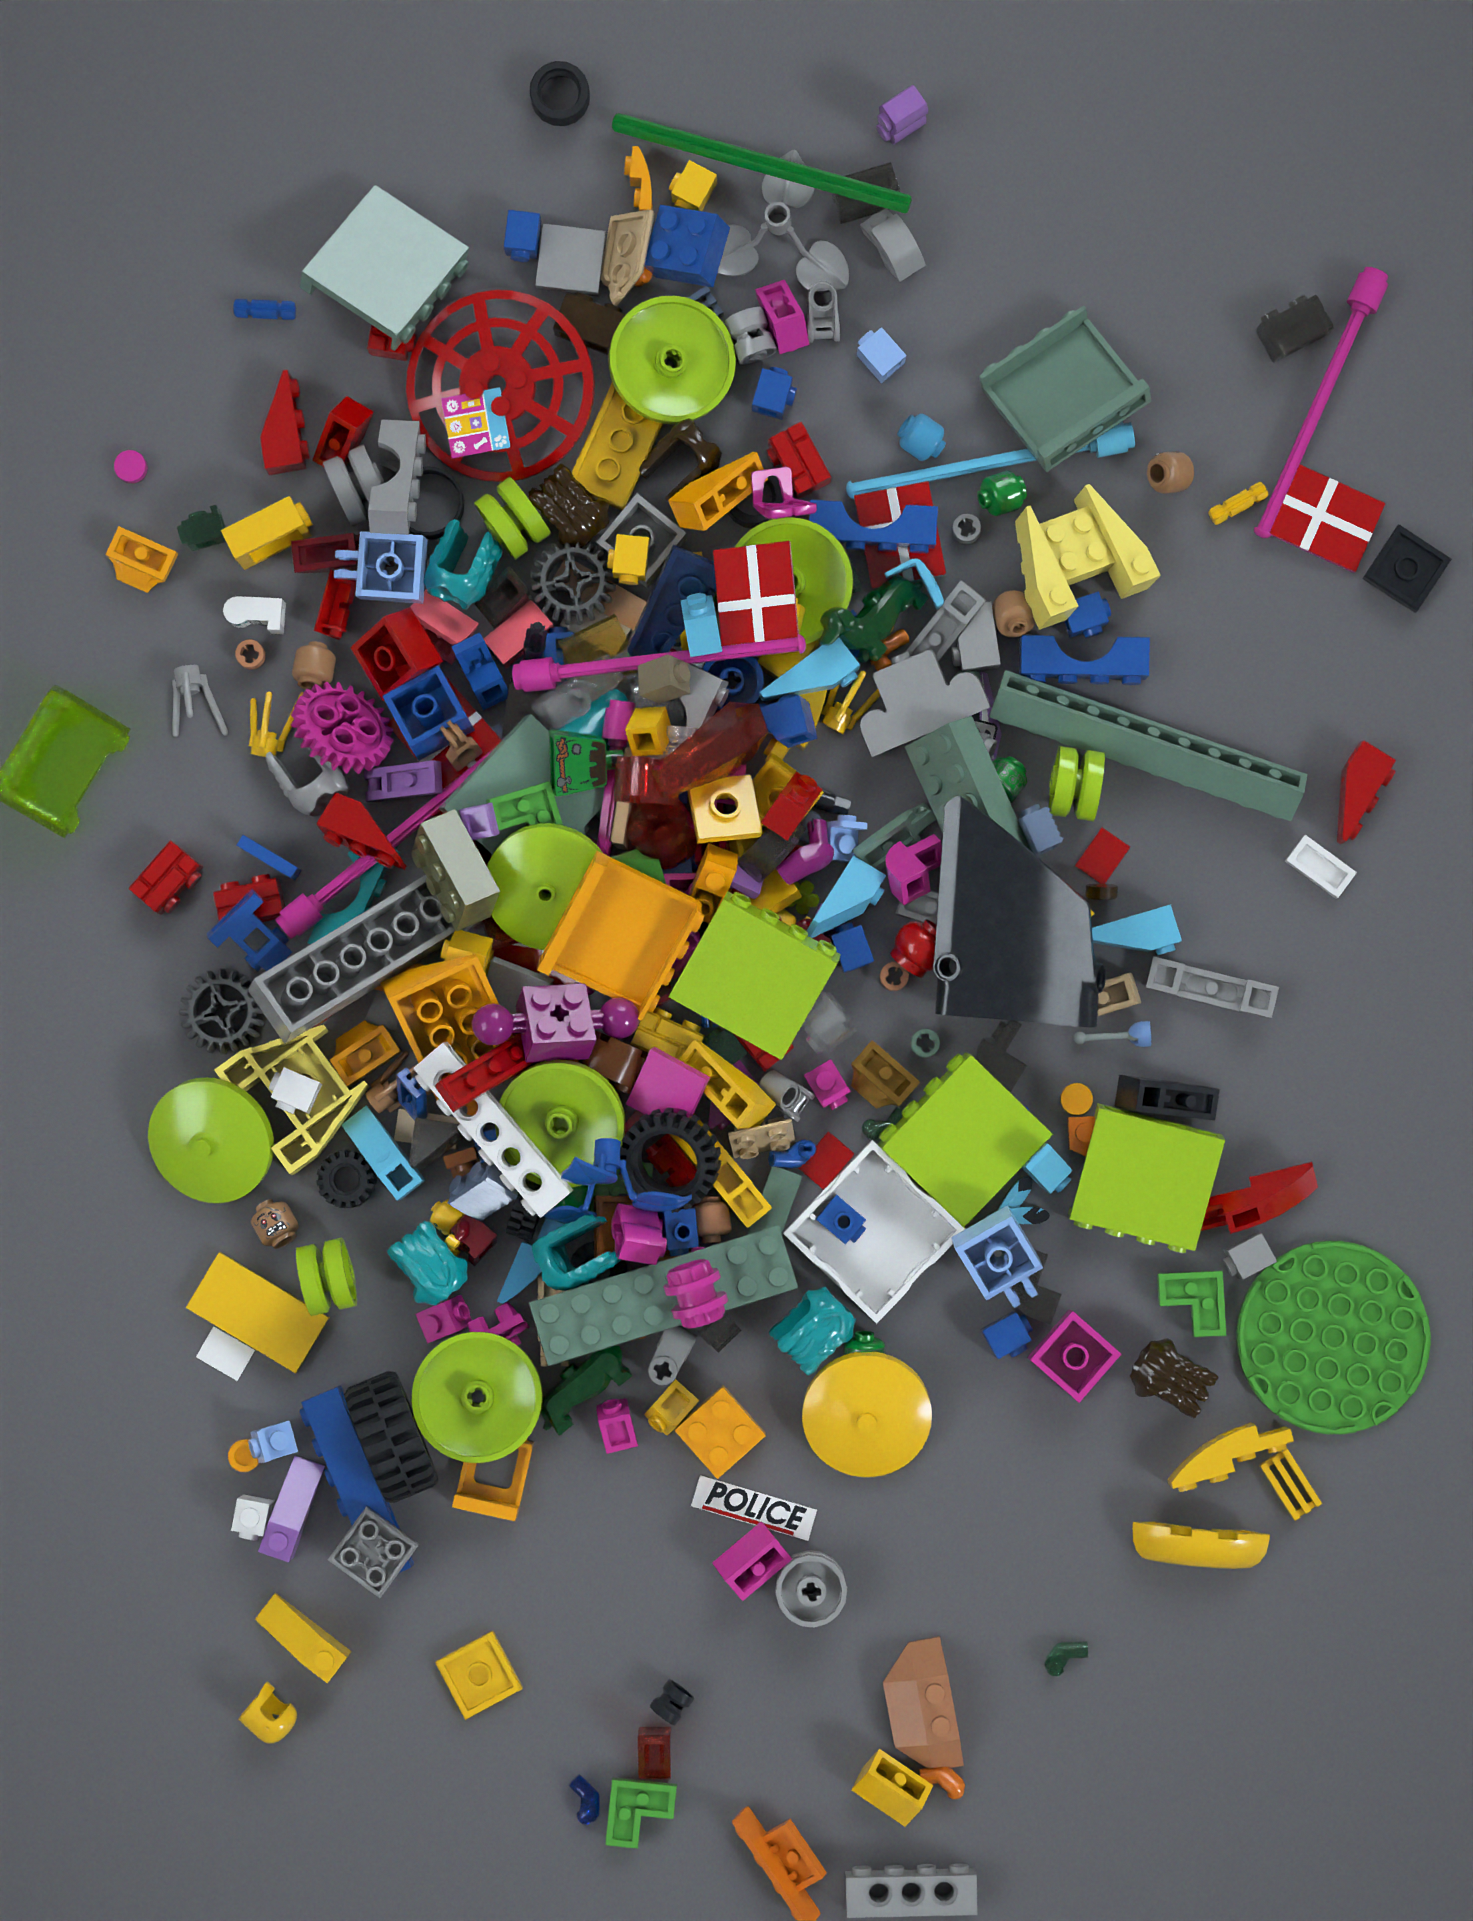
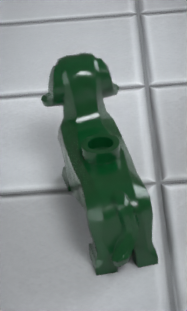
(875, 618)
(582, 1384)

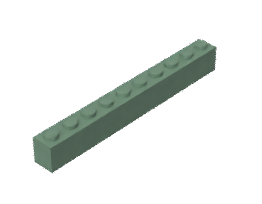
(1148, 746)

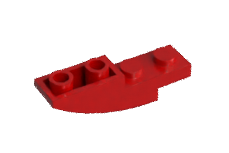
(1265, 1199)

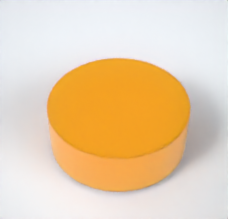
(1076, 1099)
(240, 1456)

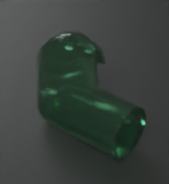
(874, 1129)
(1062, 1653)

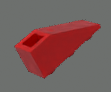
(281, 435)
(1360, 781)
(350, 824)

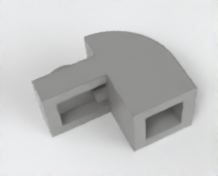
(894, 243)

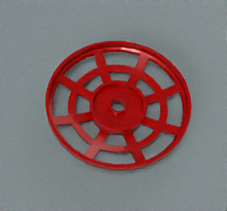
(517, 373)

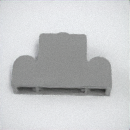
(918, 701)

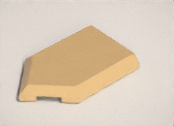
(625, 252)

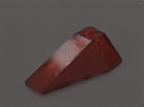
(713, 750)

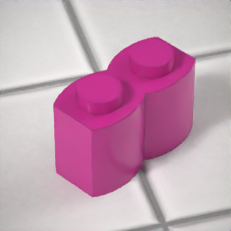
(637, 1234)

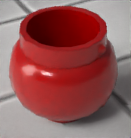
(915, 947)

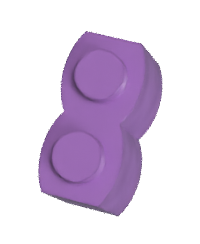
(902, 115)

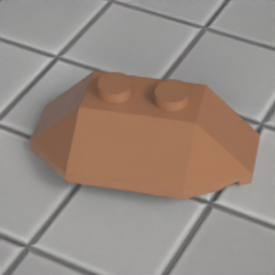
(923, 1706)

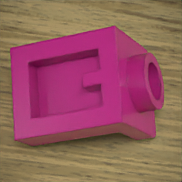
(828, 1085)
(616, 1425)

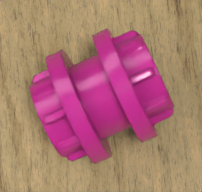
(695, 1293)

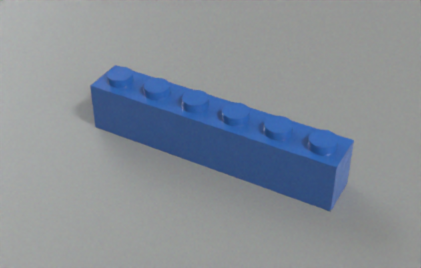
(345, 1457)

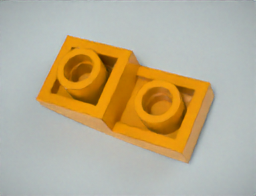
(639, 176)

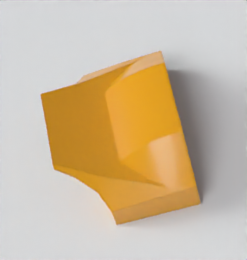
(139, 560)
(363, 1051)

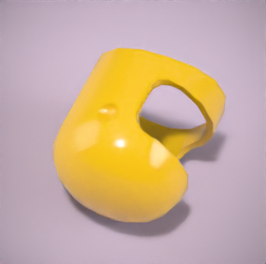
(259, 1716)

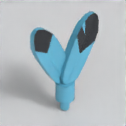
(1015, 1198)

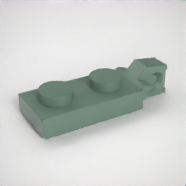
(904, 828)

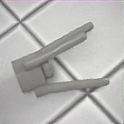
(187, 683)

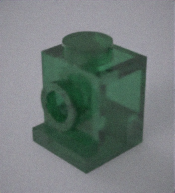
(202, 529)

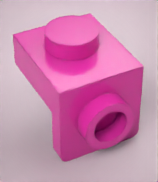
(444, 1318)

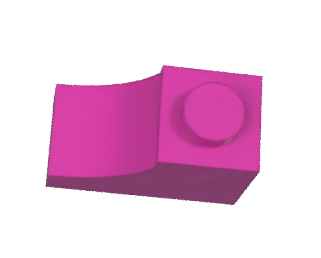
(784, 316)

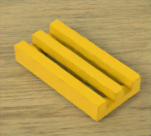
(1305, 1507)

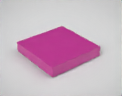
(667, 1084)

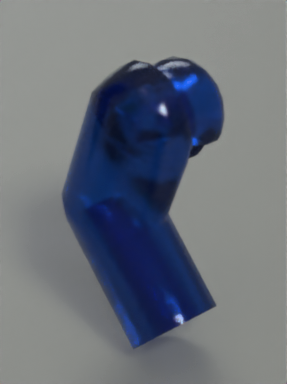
(589, 1800)

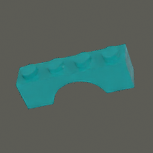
(371, 886)

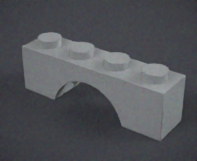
(392, 503)
(705, 695)

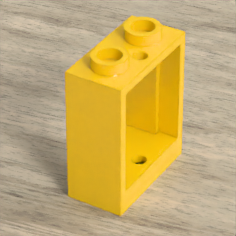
(267, 532)

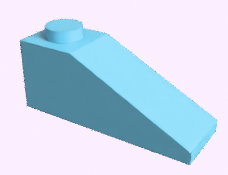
(817, 672)
(849, 897)
(1141, 932)

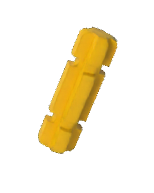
(1238, 503)

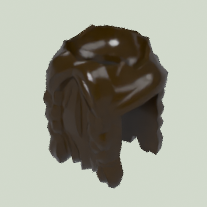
(684, 433)
(570, 507)
(1171, 1377)

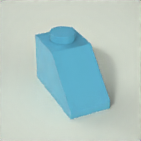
(1048, 1169)

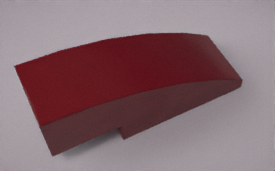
(318, 553)

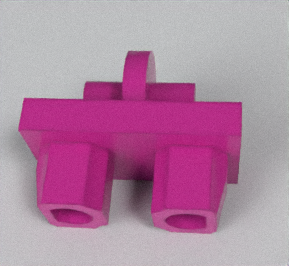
(510, 1323)

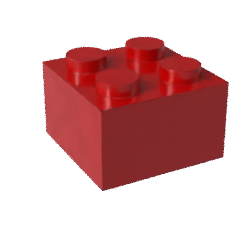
(395, 651)

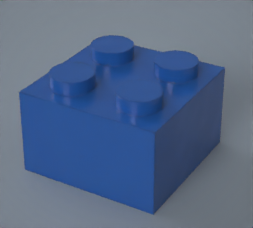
(686, 245)
(423, 708)

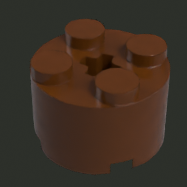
(616, 1061)

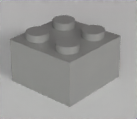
(644, 520)

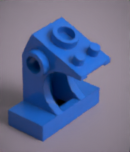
(240, 923)

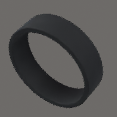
(439, 533)

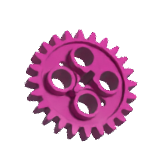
(342, 727)

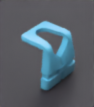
(926, 576)

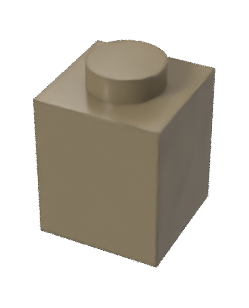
(664, 679)

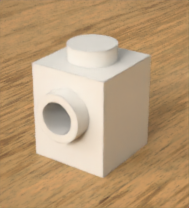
(294, 1091)
(251, 1516)

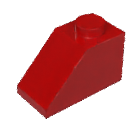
(343, 431)

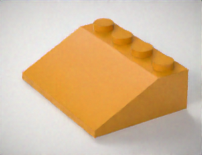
(439, 1004)

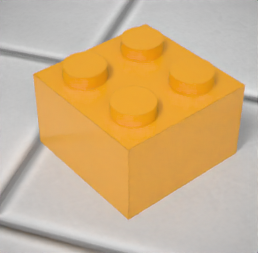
(720, 1431)

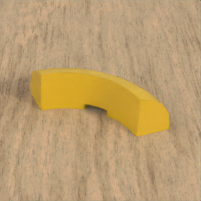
(1200, 1547)

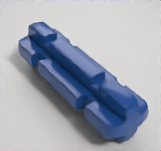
(264, 309)

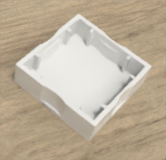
(901, 1236)

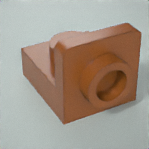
(462, 1161)

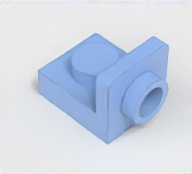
(844, 836)
(272, 1442)

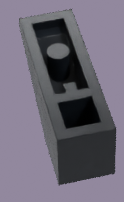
(1166, 1097)

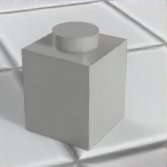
(1248, 1256)

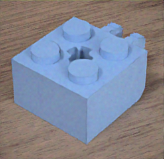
(374, 553)
(999, 1273)

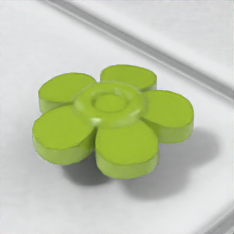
(808, 899)

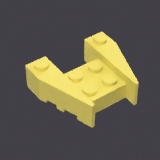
(1078, 549)
(330, 1107)

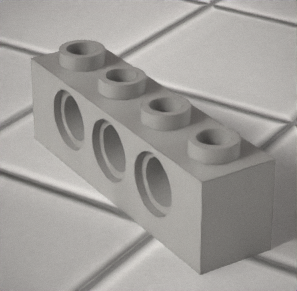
(960, 1901)

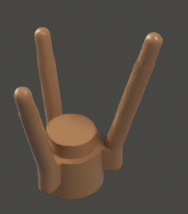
(382, 1094)

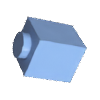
(880, 354)

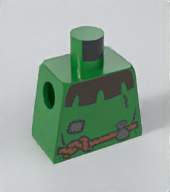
(579, 761)

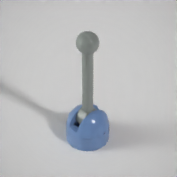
(1138, 1034)

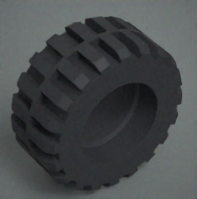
(390, 1437)

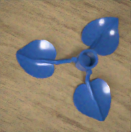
(604, 1171)

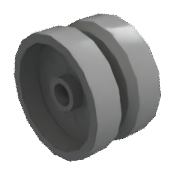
(356, 485)
(816, 1607)

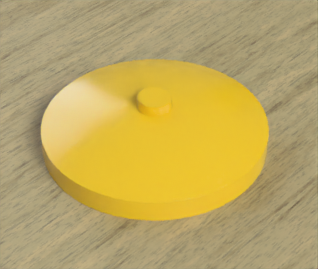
(866, 1414)

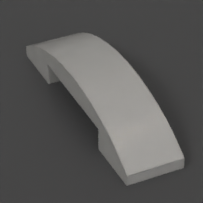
(948, 621)
(1212, 988)

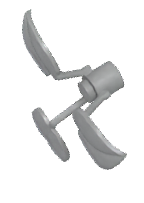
(821, 262)

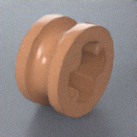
(257, 648)
(884, 973)

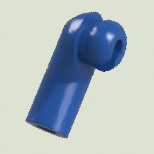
(794, 1156)

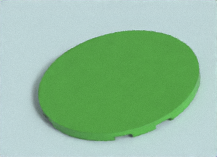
(1333, 1337)

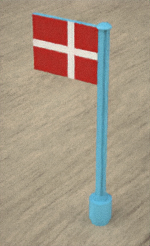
(884, 499)

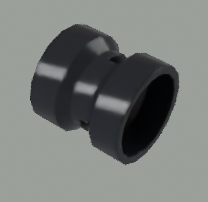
(671, 1702)

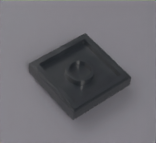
(1407, 568)

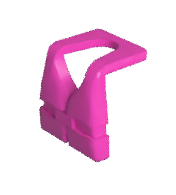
(790, 506)

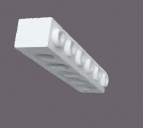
(553, 1188)

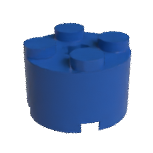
(746, 671)

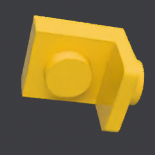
(670, 1408)

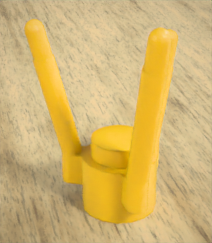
(839, 716)
(262, 740)

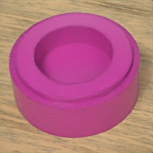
(130, 466)

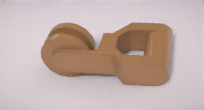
(462, 748)

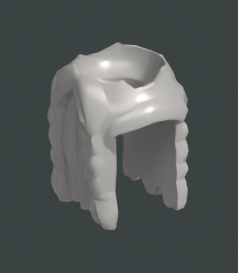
(315, 796)

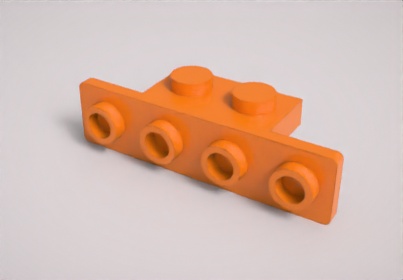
(785, 1860)

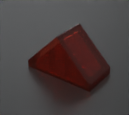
(654, 1753)

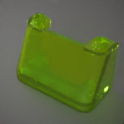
(59, 759)

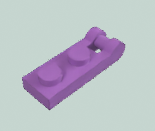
(404, 781)

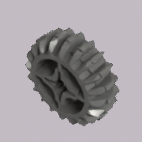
(558, 583)
(228, 1024)

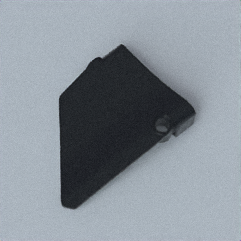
(1011, 930)

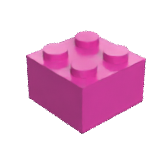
(1074, 1355)

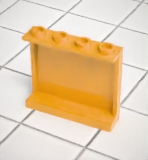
(622, 933)

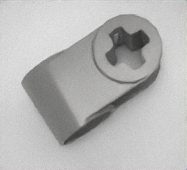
(822, 315)
(786, 1093)
(672, 1348)

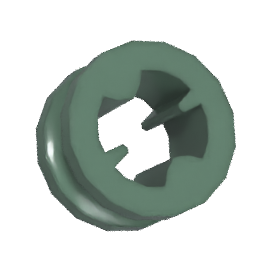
(918, 1049)

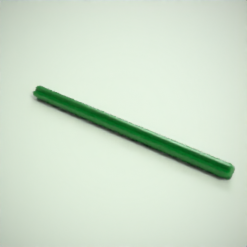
(762, 163)

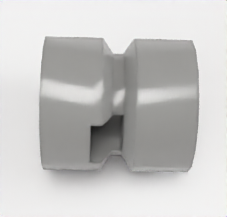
(749, 324)

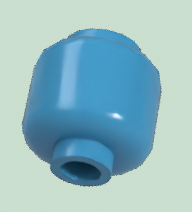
(921, 437)

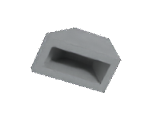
(977, 644)

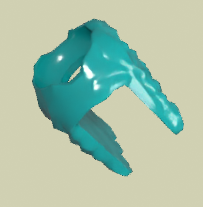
(461, 588)
(554, 1260)
(429, 1264)
(814, 1329)

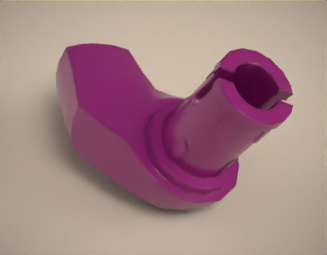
(809, 857)

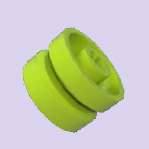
(512, 518)
(1081, 784)
(326, 1276)

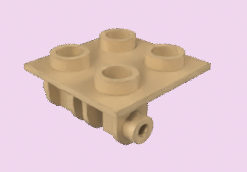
(774, 1136)

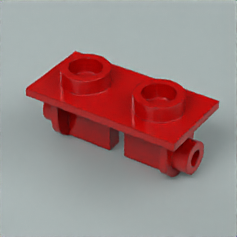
(334, 607)
(668, 1157)

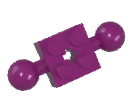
(555, 1022)

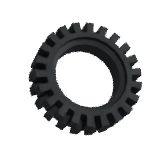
(685, 1128)

